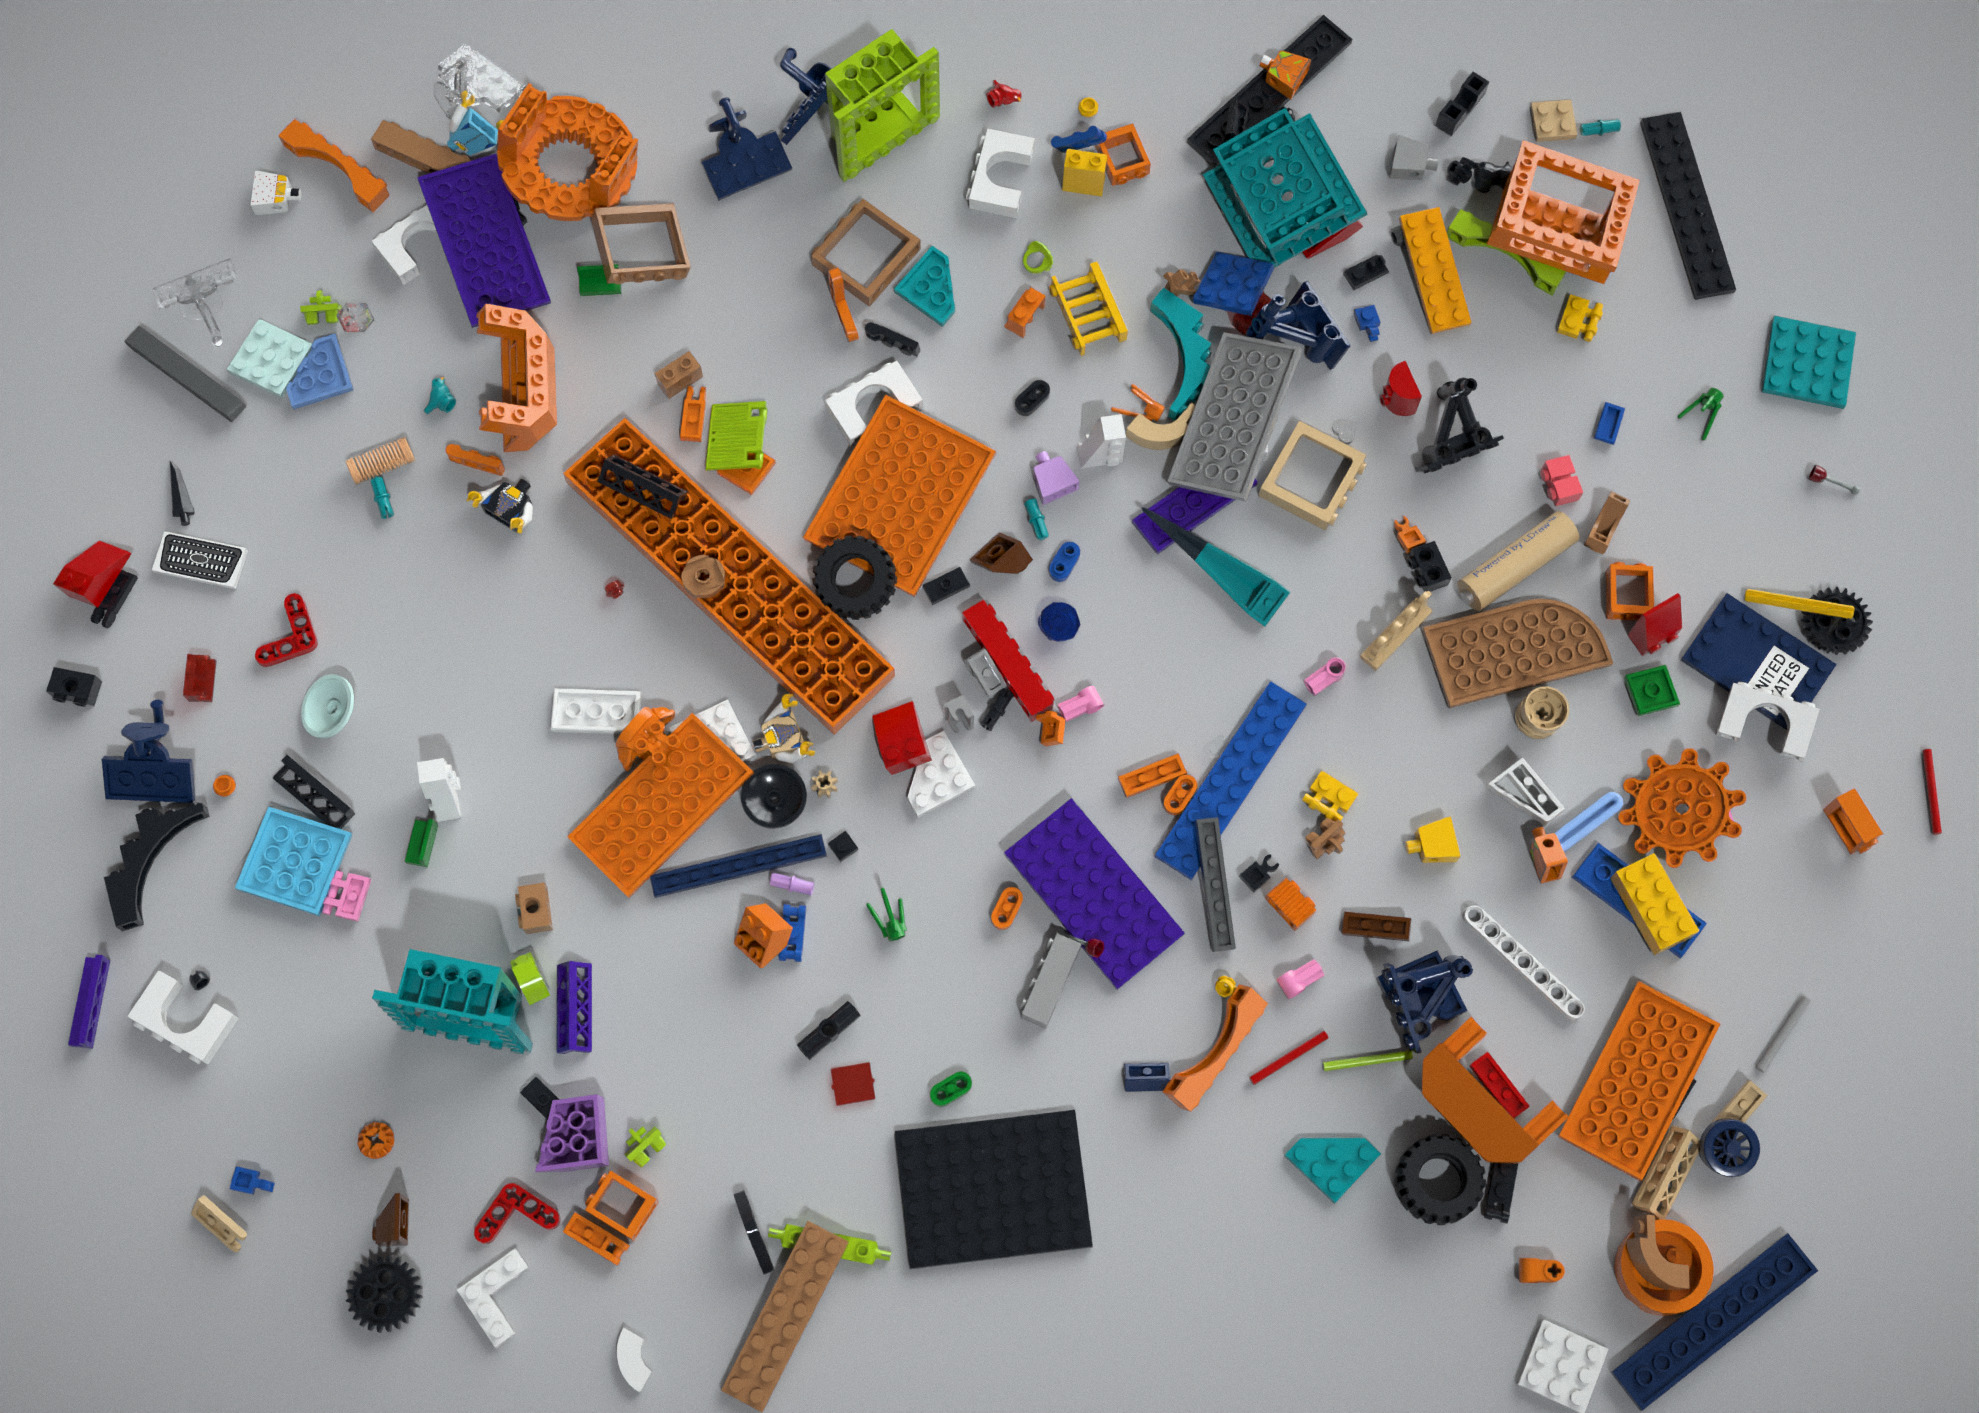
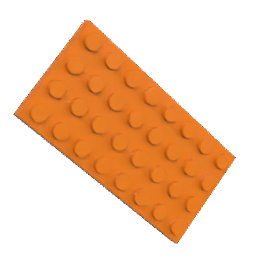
(660, 806)
(1639, 1081)

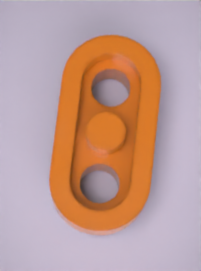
(1179, 795)
(1007, 909)

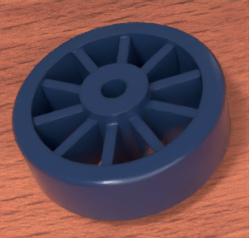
(1729, 1147)

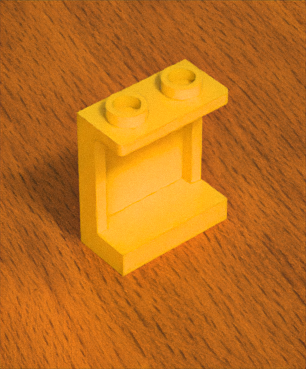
(1084, 172)

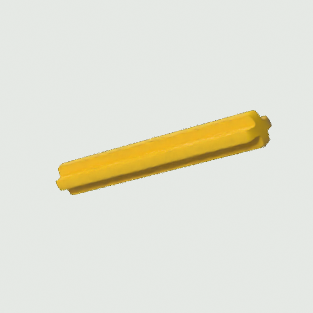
(1799, 603)

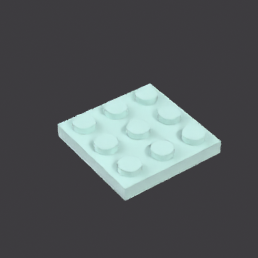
(269, 358)

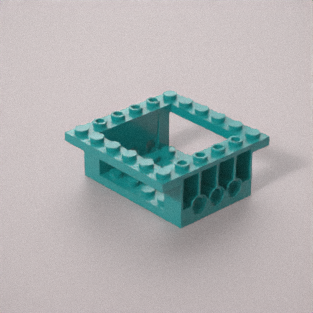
(1321, 191)
(456, 1001)

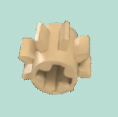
(821, 779)

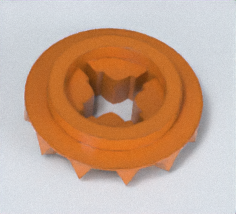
(378, 1150)

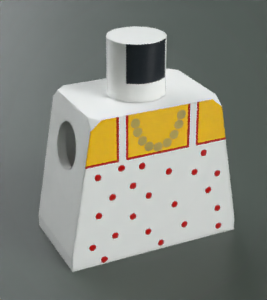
(272, 193)

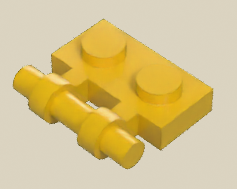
(1574, 315)
(1333, 792)

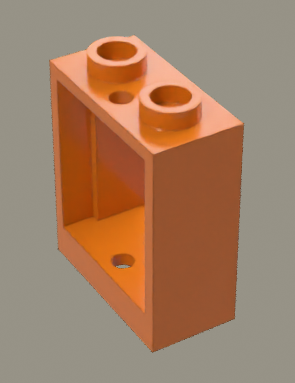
(1118, 137)
(1628, 612)
(1853, 822)
(640, 1218)

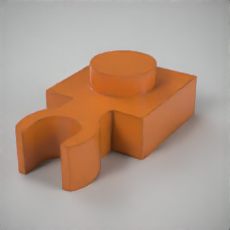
(1408, 536)

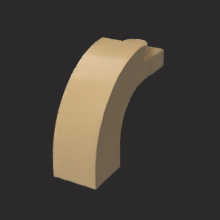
(1159, 436)

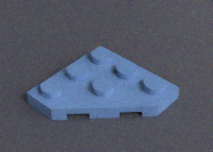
(320, 374)

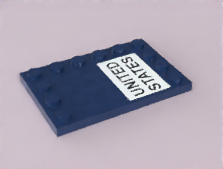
(1753, 650)

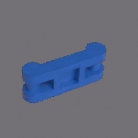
(1079, 140)
(797, 934)

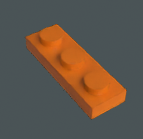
(1152, 775)

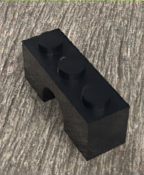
(1458, 110)

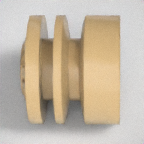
(1551, 707)

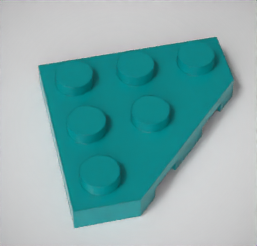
(929, 287)
(1332, 1162)

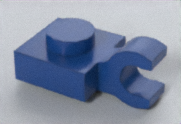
(1368, 320)
(248, 1180)

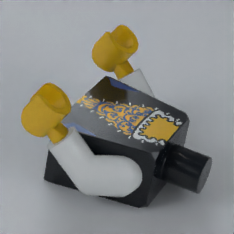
(506, 504)

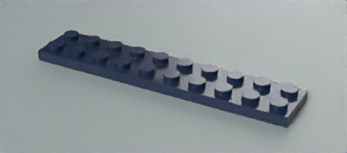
(1714, 1322)

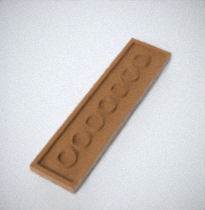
(785, 1316)

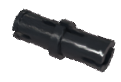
(997, 709)

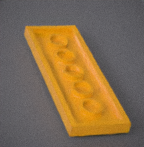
(1435, 270)

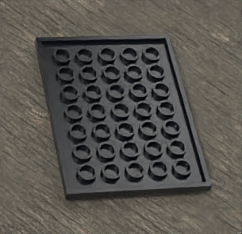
(993, 1189)

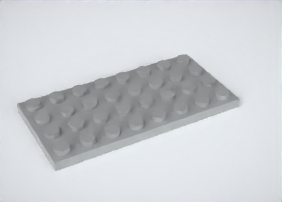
(1234, 416)

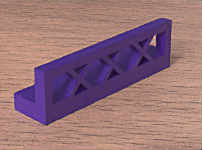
(89, 1002)
(568, 1006)

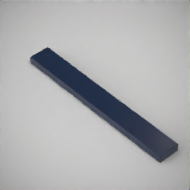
(738, 866)

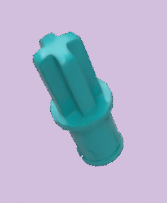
(1600, 127)
(382, 497)
(1036, 519)

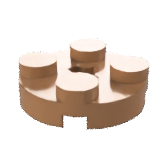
(701, 588)

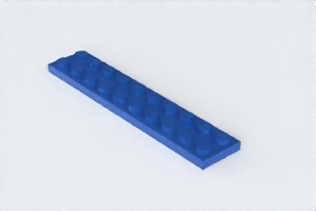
(1232, 775)

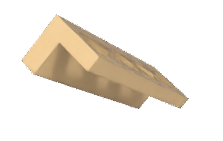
(1665, 1169)

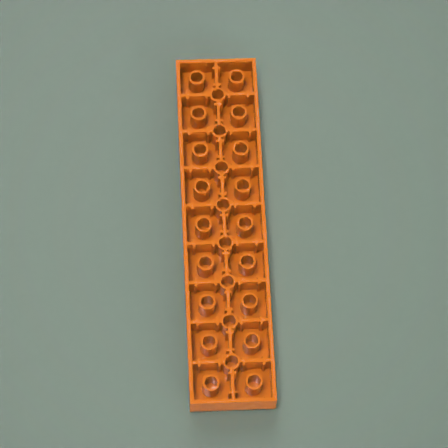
(761, 601)

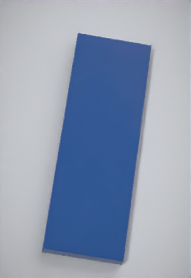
(1595, 876)

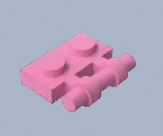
(352, 897)

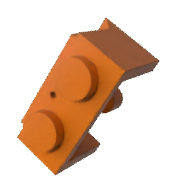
(1024, 310)

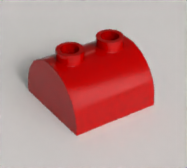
(1401, 391)

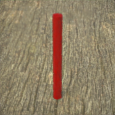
(1932, 791)
(1289, 1057)

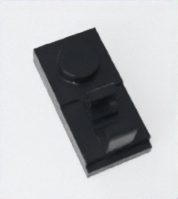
(1366, 271)

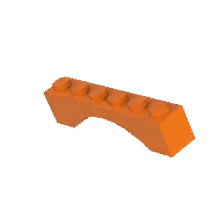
(304, 143)
(1241, 1013)

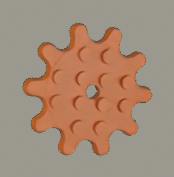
(1676, 785)

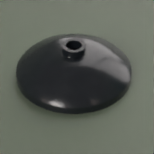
(773, 782)

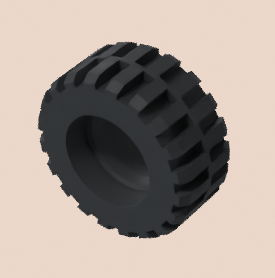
(835, 557)
(1465, 1163)

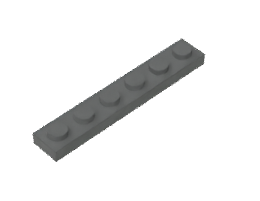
(1215, 884)

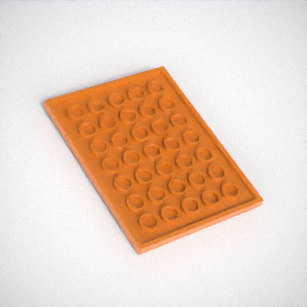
(902, 490)

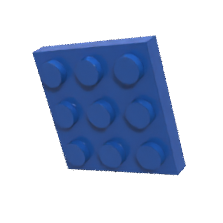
(1233, 283)

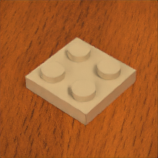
(1553, 120)

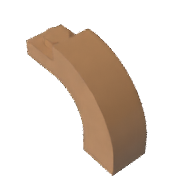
(1606, 523)
(1650, 1262)

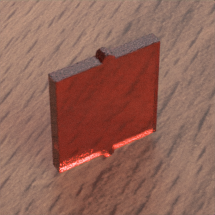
(853, 1084)

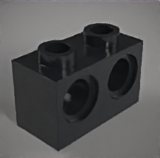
(1434, 566)

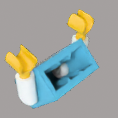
(470, 130)

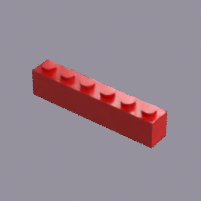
(1010, 663)

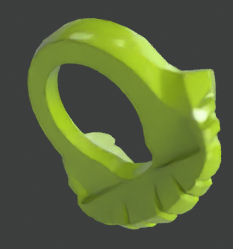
(1035, 247)

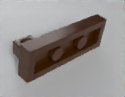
(1376, 926)

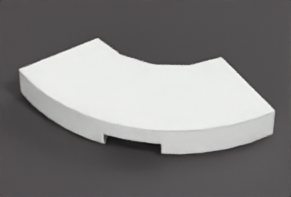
(630, 1360)

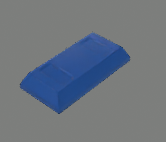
(1609, 423)

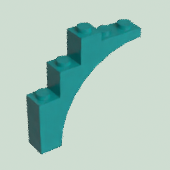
(1184, 324)

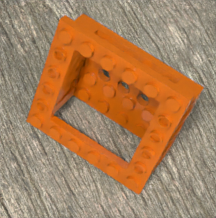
(1557, 230)

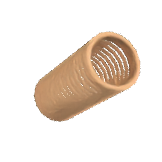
(406, 455)

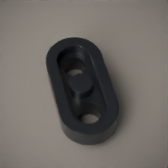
(1032, 399)

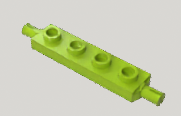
(857, 1250)

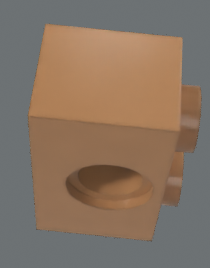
(679, 375)
(541, 919)

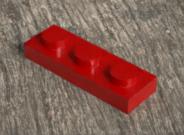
(1499, 1085)

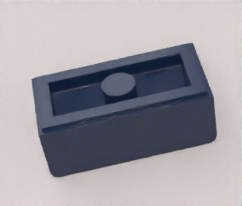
(1146, 1077)

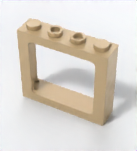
(1299, 506)

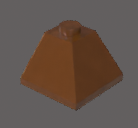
(1003, 555)
(393, 1223)

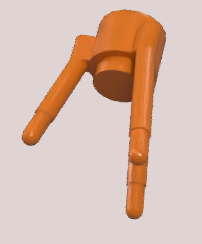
(1153, 409)

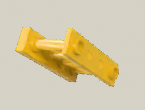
(1101, 294)

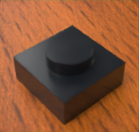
(843, 846)

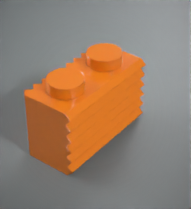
(1291, 903)

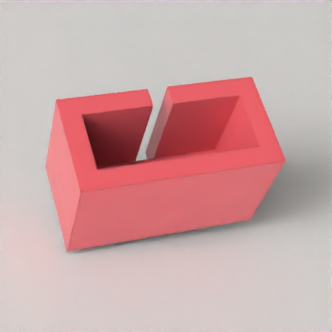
(1561, 486)

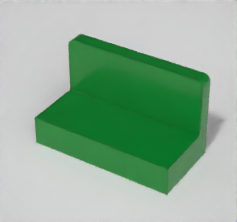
(593, 281)
(421, 843)

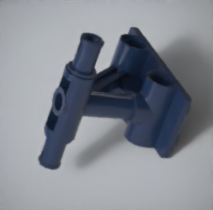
(1306, 313)
(1408, 1000)

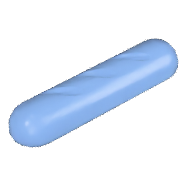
(1589, 820)

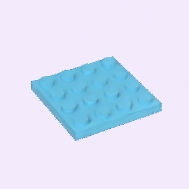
(293, 861)

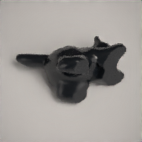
(1488, 174)

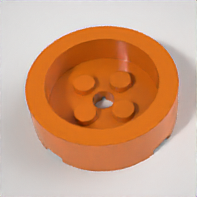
(1679, 1246)

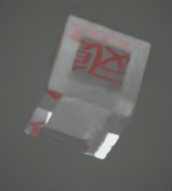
(355, 317)

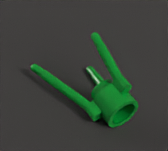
(1710, 401)
(894, 929)

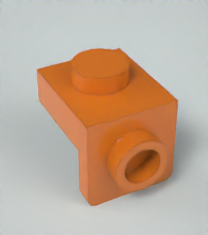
(1052, 728)

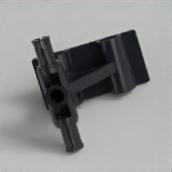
(1466, 444)

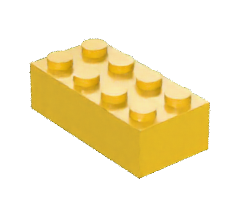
(1654, 904)

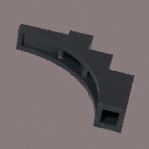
(155, 830)

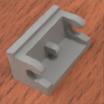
(958, 711)

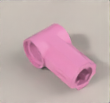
(1324, 677)
(1086, 701)
(1296, 981)

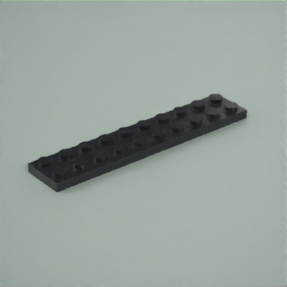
(1319, 43)
(1688, 206)

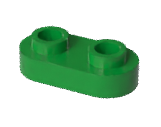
(950, 1089)

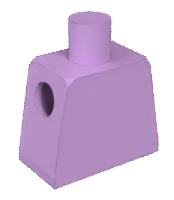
(1053, 478)

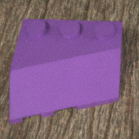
(575, 1135)

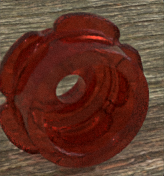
(614, 589)

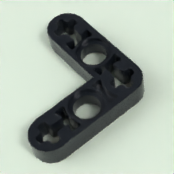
(753, 1232)

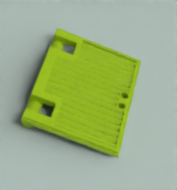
(736, 436)

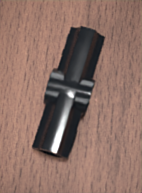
(817, 1040)

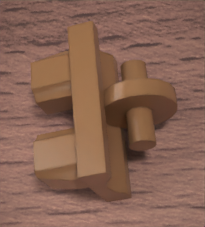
(1181, 282)
(1329, 840)

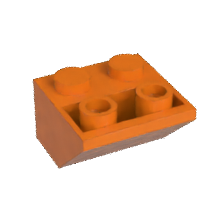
(762, 934)

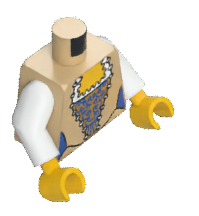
(783, 734)

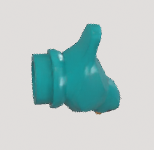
(440, 397)

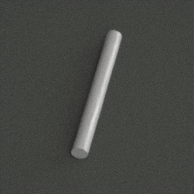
(1783, 1034)

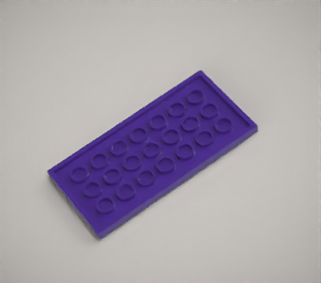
(483, 237)
(1094, 892)

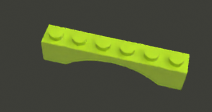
(1471, 231)

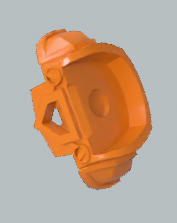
(646, 737)

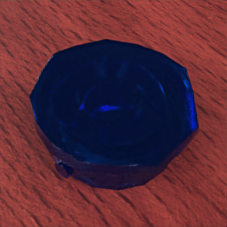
(1059, 622)

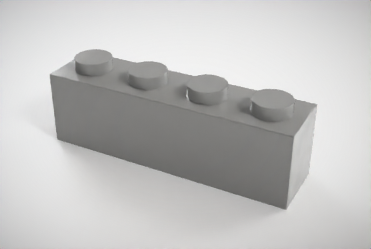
(1051, 980)

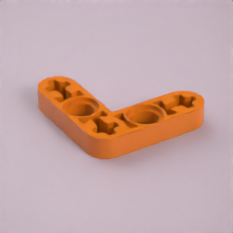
(838, 296)

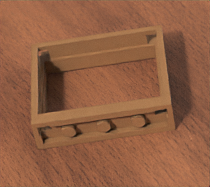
(634, 215)
(889, 273)

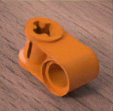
(1535, 1270)

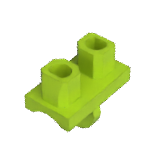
(311, 311)
(636, 1151)

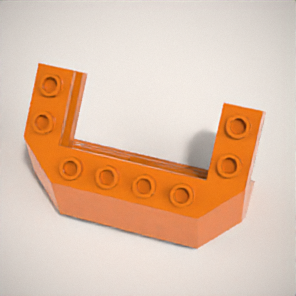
(527, 379)
(1473, 1110)

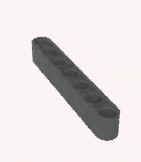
(185, 374)

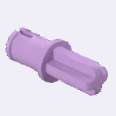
(791, 883)

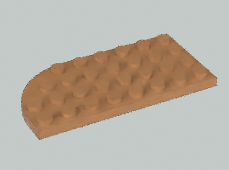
(1513, 649)

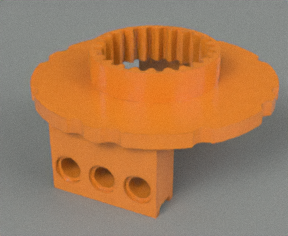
(540, 121)

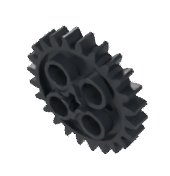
(1854, 631)
(396, 1310)

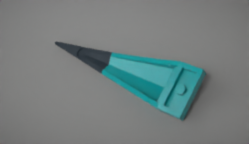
(1248, 587)

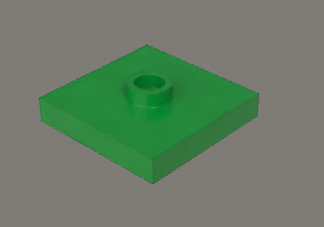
(1652, 690)

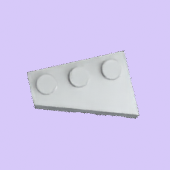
(1104, 444)
(440, 786)
(1527, 792)

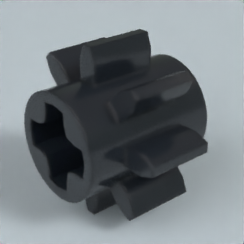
(1459, 172)

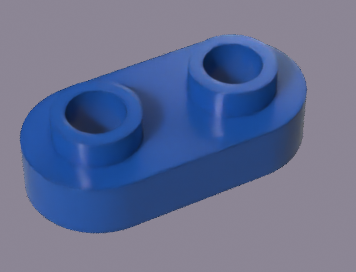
(1064, 560)

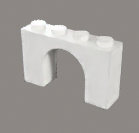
(998, 147)
(392, 244)
(889, 381)
(1798, 716)
(200, 1043)

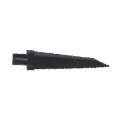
(180, 499)

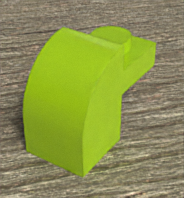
(529, 978)

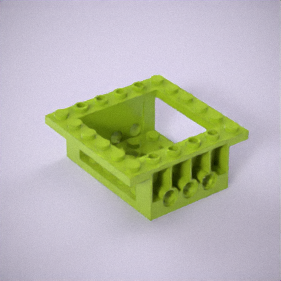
(868, 85)

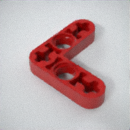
(296, 640)
(509, 1207)

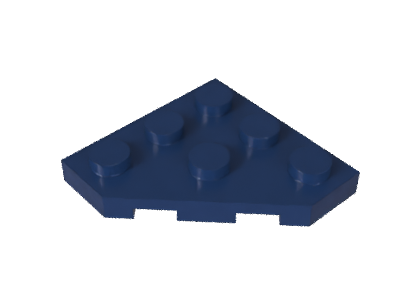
(1452, 1003)

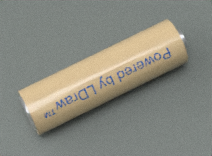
(1518, 561)

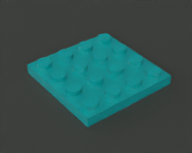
(1809, 362)

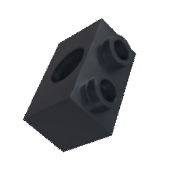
(63, 680)

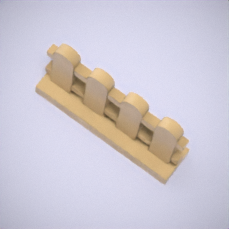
(1397, 632)

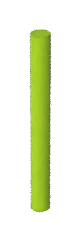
(1367, 1060)

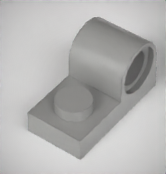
(983, 668)

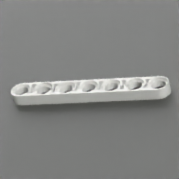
(1534, 965)

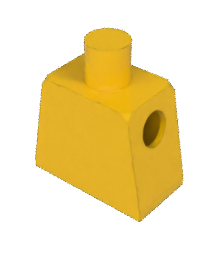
(1435, 842)

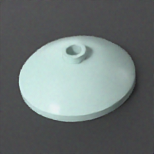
(327, 706)

